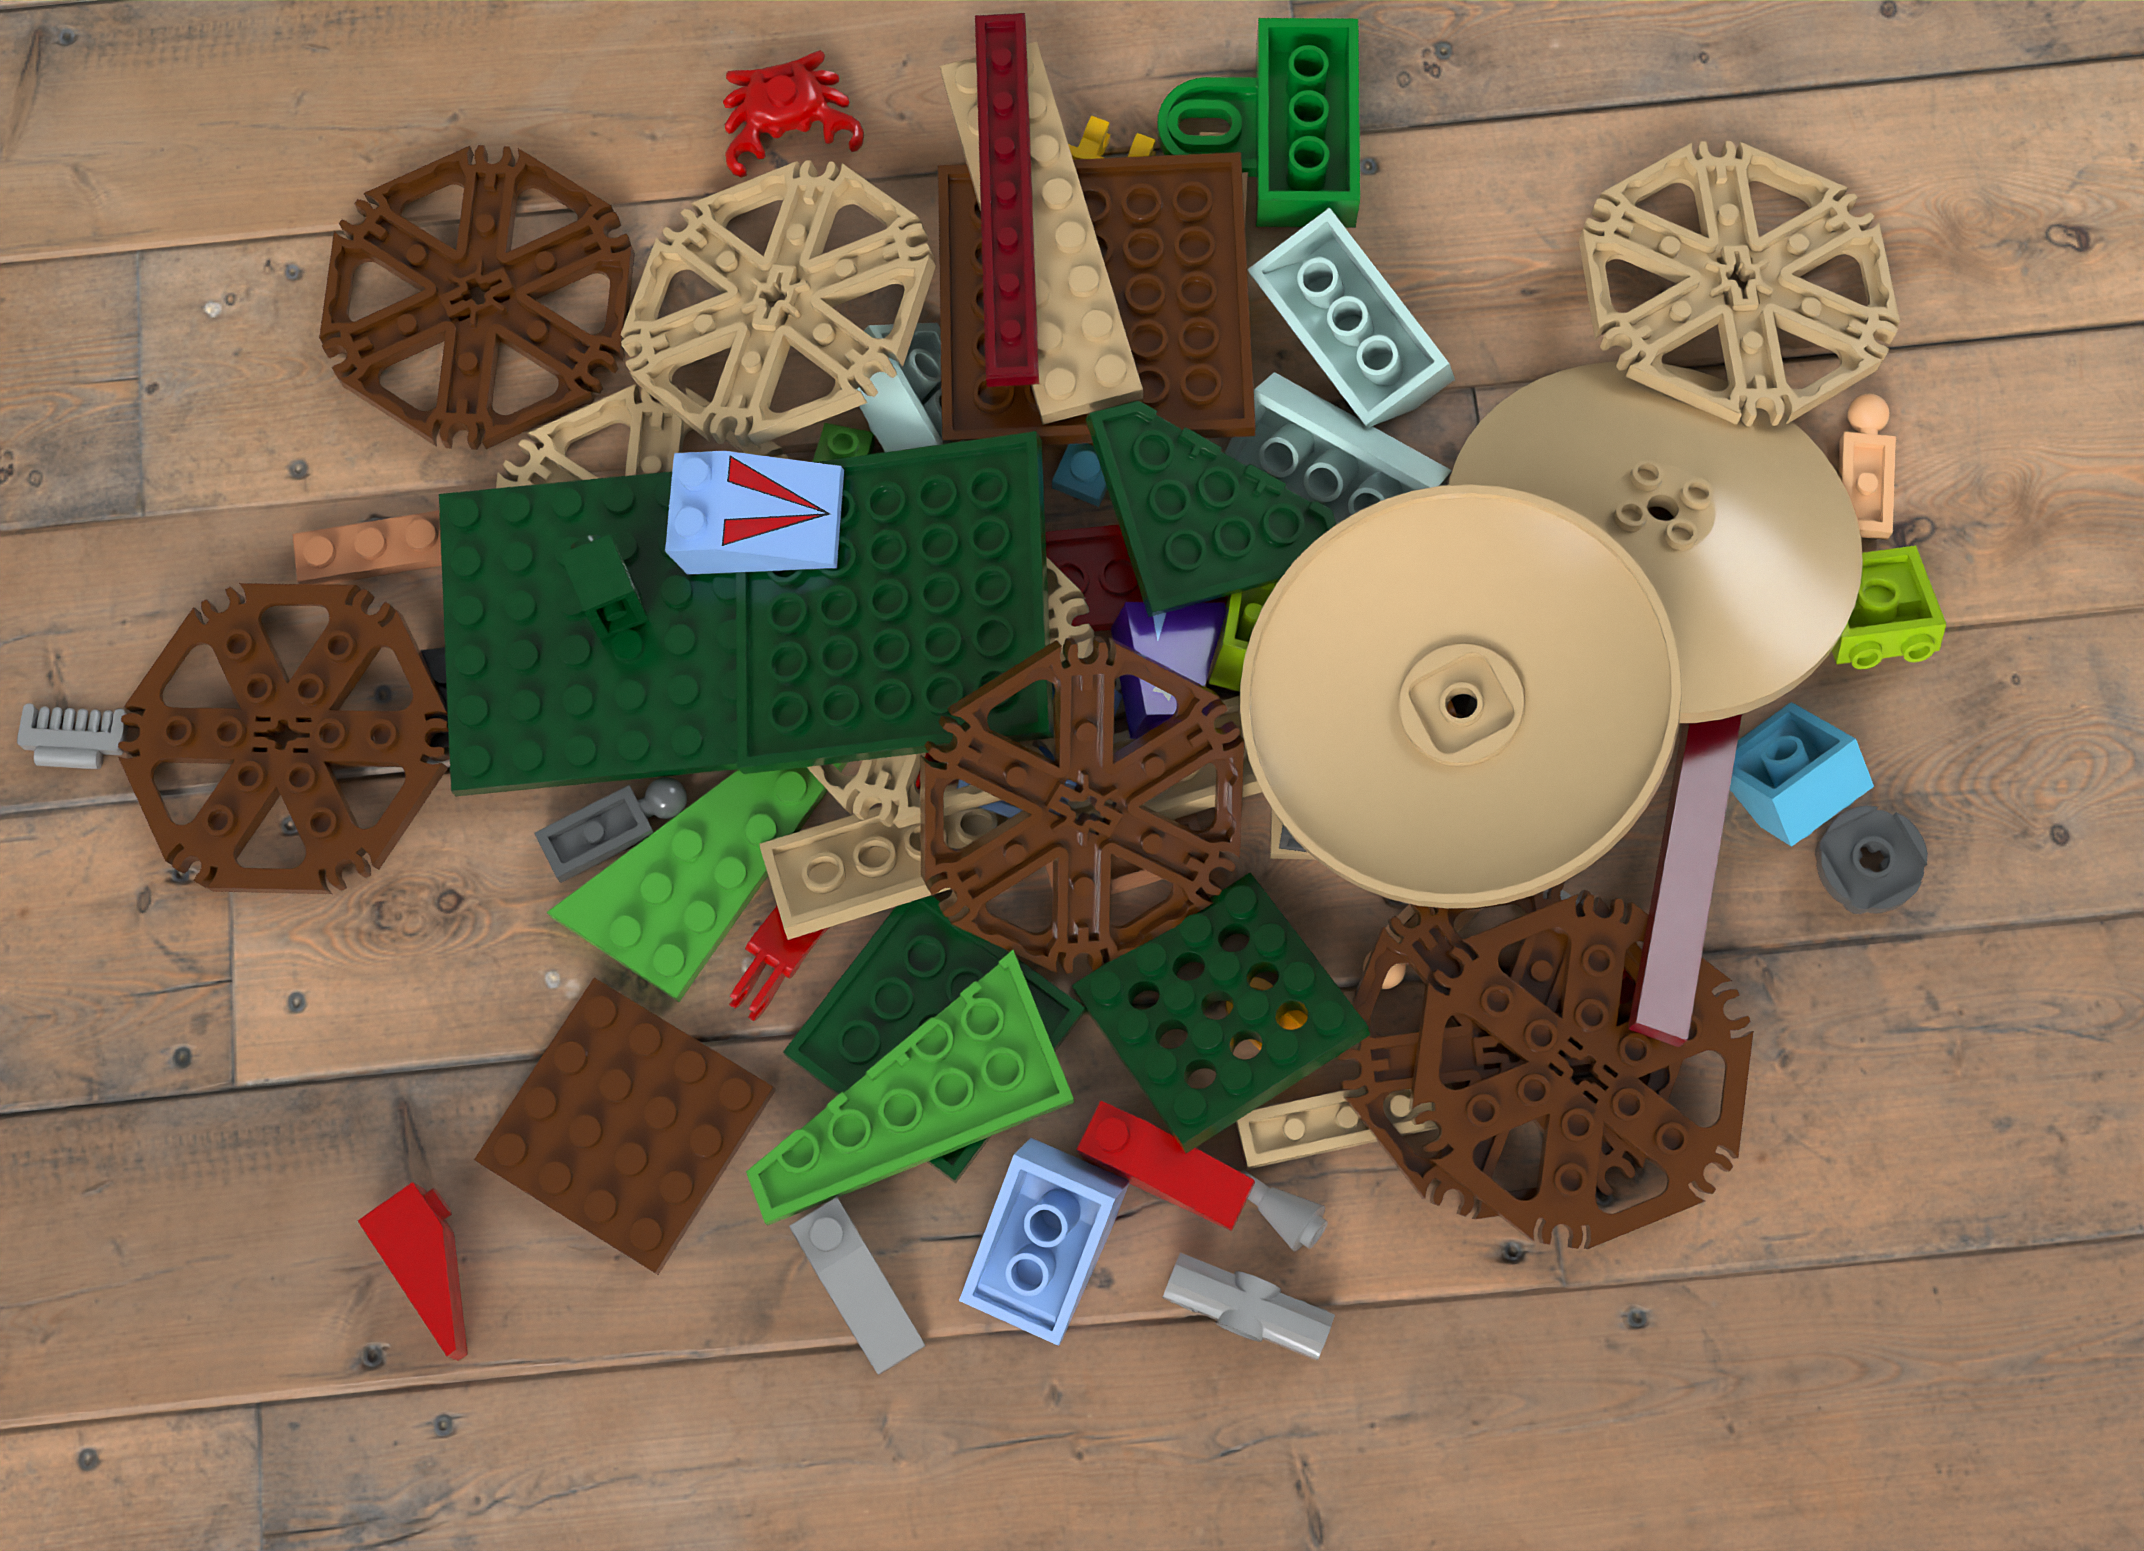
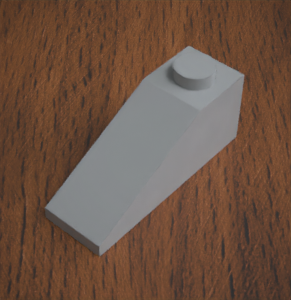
(857, 1286)

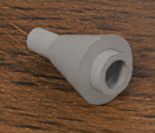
(1292, 1216)

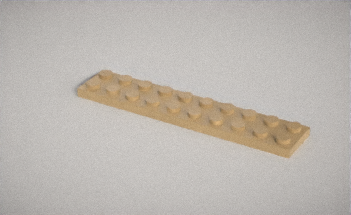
(867, 867)

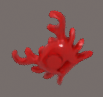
(785, 100)

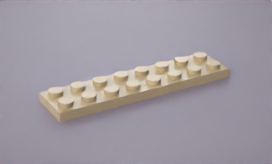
(1079, 325)

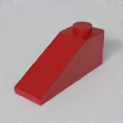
(1161, 1167)
(422, 1257)

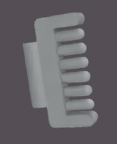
(68, 746)

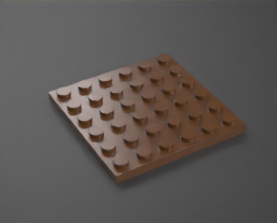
(1178, 277)

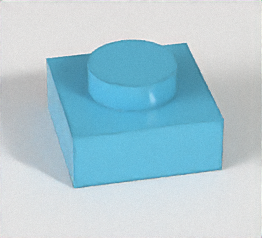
(1080, 474)

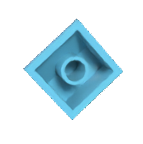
(1797, 773)

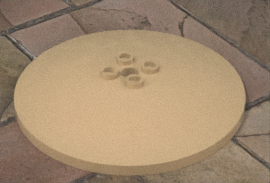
(1760, 533)
(1440, 602)

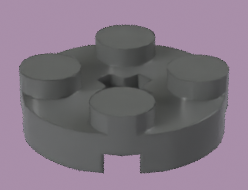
(1861, 888)

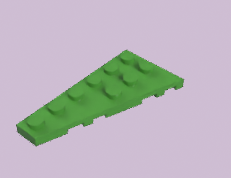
(691, 879)
(942, 1088)

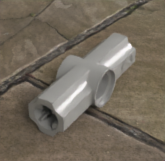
(1248, 1306)

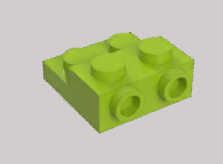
(1892, 612)

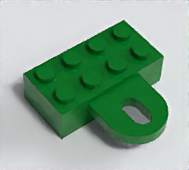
(1289, 122)

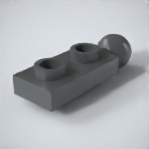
(608, 826)

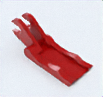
(771, 948)

